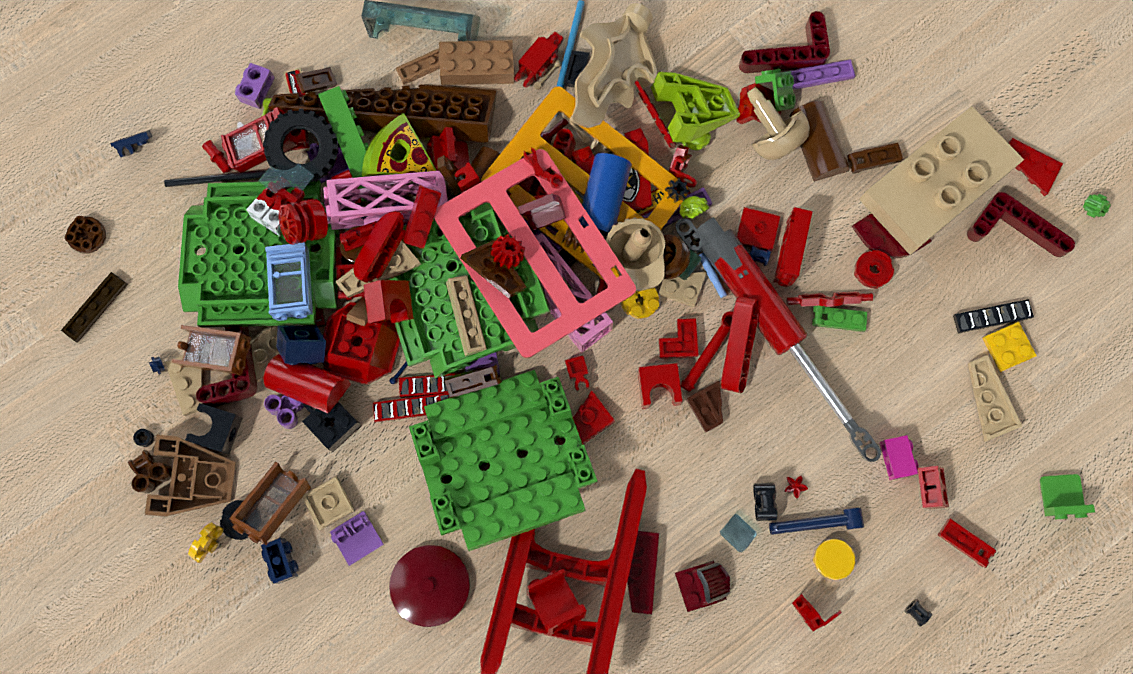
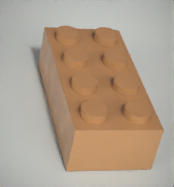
(476, 62)

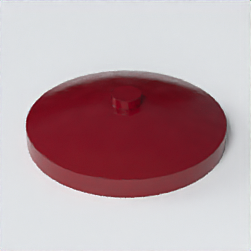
(429, 586)

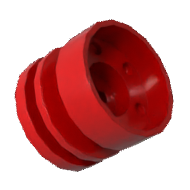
(303, 221)

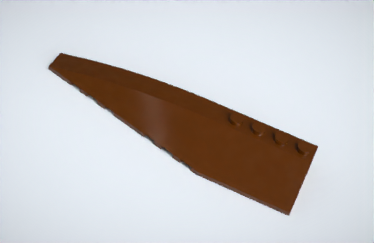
(426, 108)

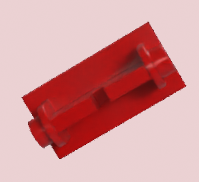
(356, 237)

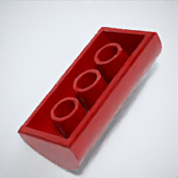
(305, 383)

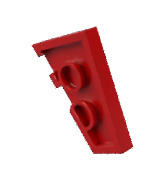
(1036, 166)
(590, 419)

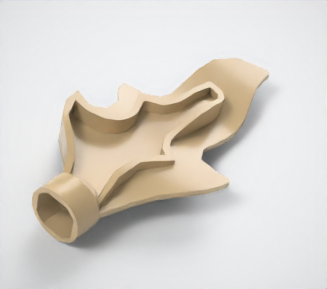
(616, 62)

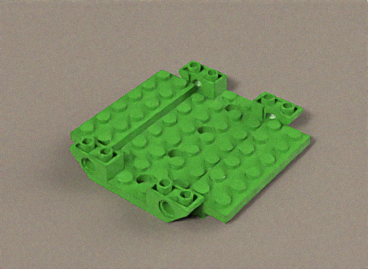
(234, 287)
(433, 328)
(492, 429)

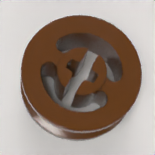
(675, 262)

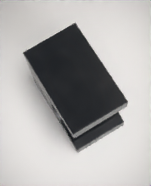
(222, 432)

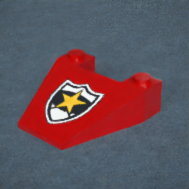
(638, 188)

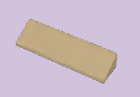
(466, 315)

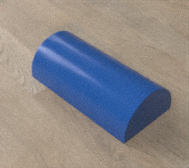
(605, 191)

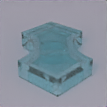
(277, 179)

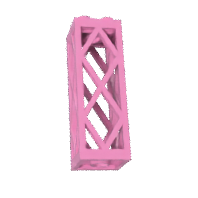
(374, 185)
(595, 332)

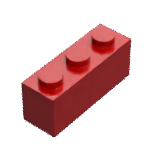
(421, 216)

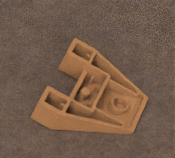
(197, 478)

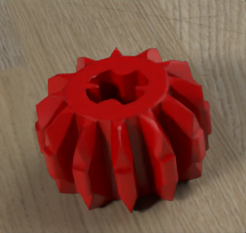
(507, 251)

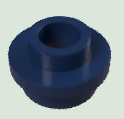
(156, 365)

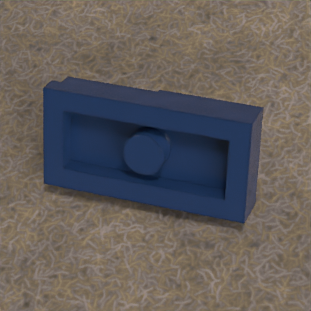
(140, 139)

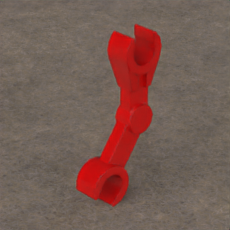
(539, 172)

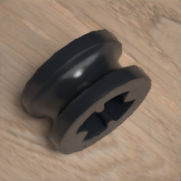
(148, 442)

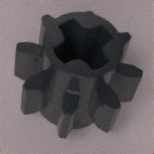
(672, 193)

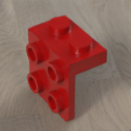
(745, 106)

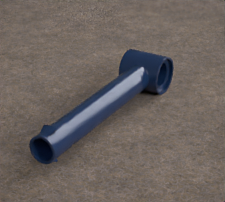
(851, 519)

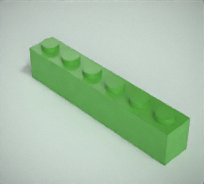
(347, 133)

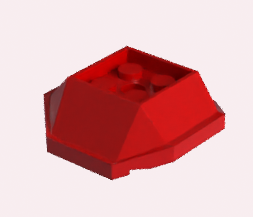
(364, 362)

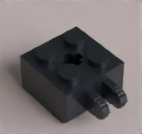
(330, 436)

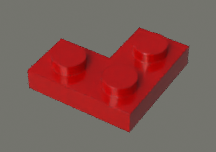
(684, 345)

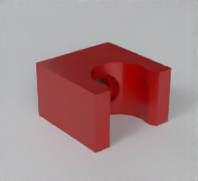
(388, 301)
(659, 376)

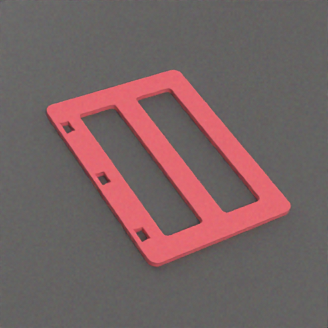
(572, 313)

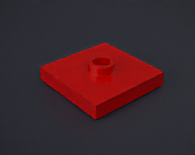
(758, 229)

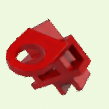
(680, 163)
(810, 615)

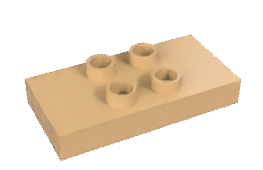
(940, 180)

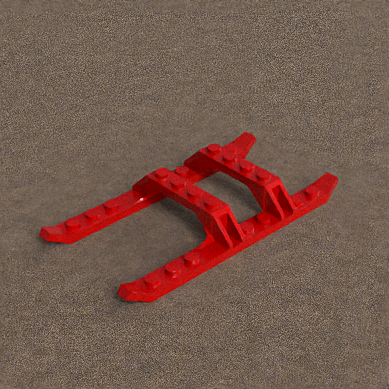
(611, 573)

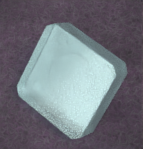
(738, 533)

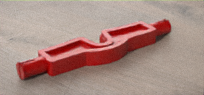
(837, 299)

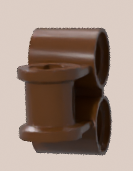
(146, 468)

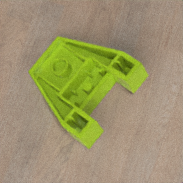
(697, 104)

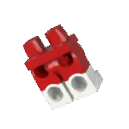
(267, 205)

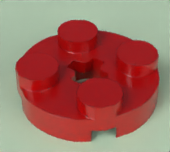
(884, 266)

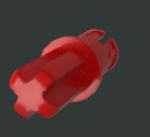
(216, 156)

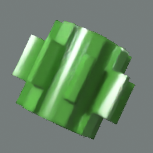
(1096, 205)

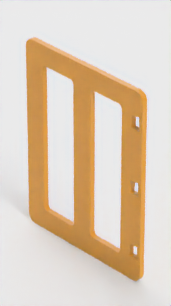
(529, 136)

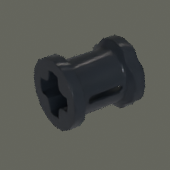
(921, 619)

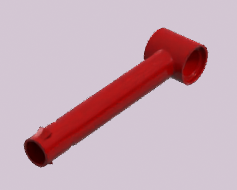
(708, 353)

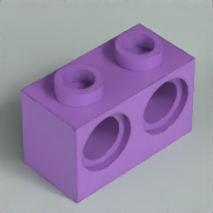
(259, 86)

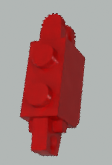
(538, 58)

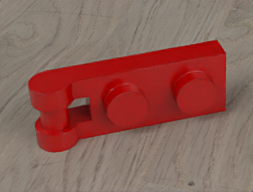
(966, 542)

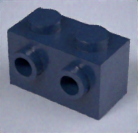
(279, 560)

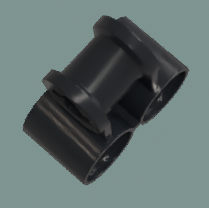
(765, 501)

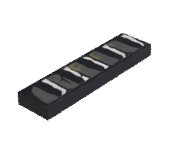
(993, 316)

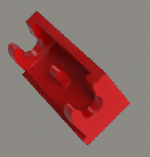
(470, 180)

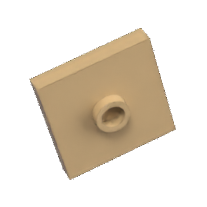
(328, 503)

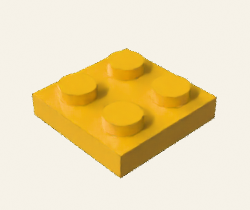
(1009, 347)

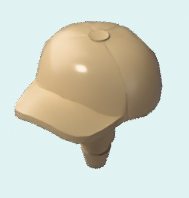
(782, 136)
(640, 251)

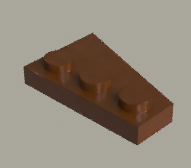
(502, 278)

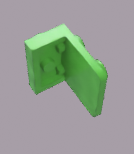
(782, 87)
(1064, 496)

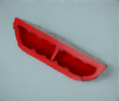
(379, 247)

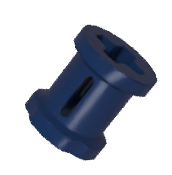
(760, 255)

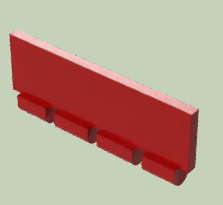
(653, 112)

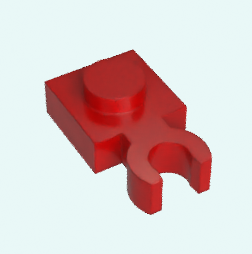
(577, 370)

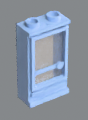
(289, 281)

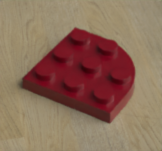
(877, 237)

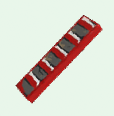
(422, 385)
(404, 408)

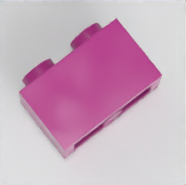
(899, 457)

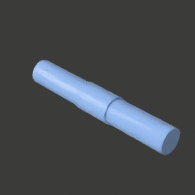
(712, 276)

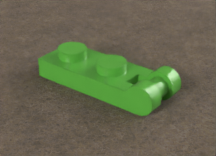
(840, 318)

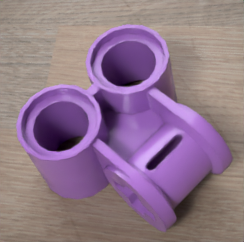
(286, 407)

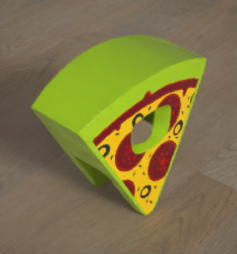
(396, 151)

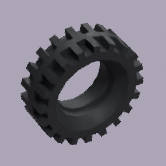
(301, 120)

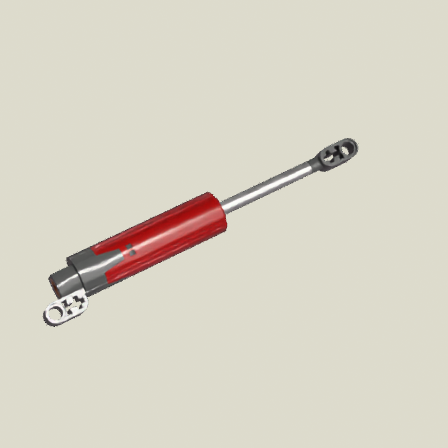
(775, 318)

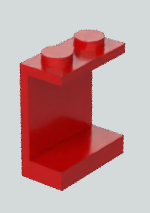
(555, 602)

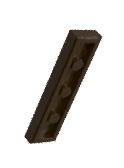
(94, 307)

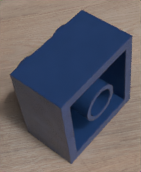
(300, 344)

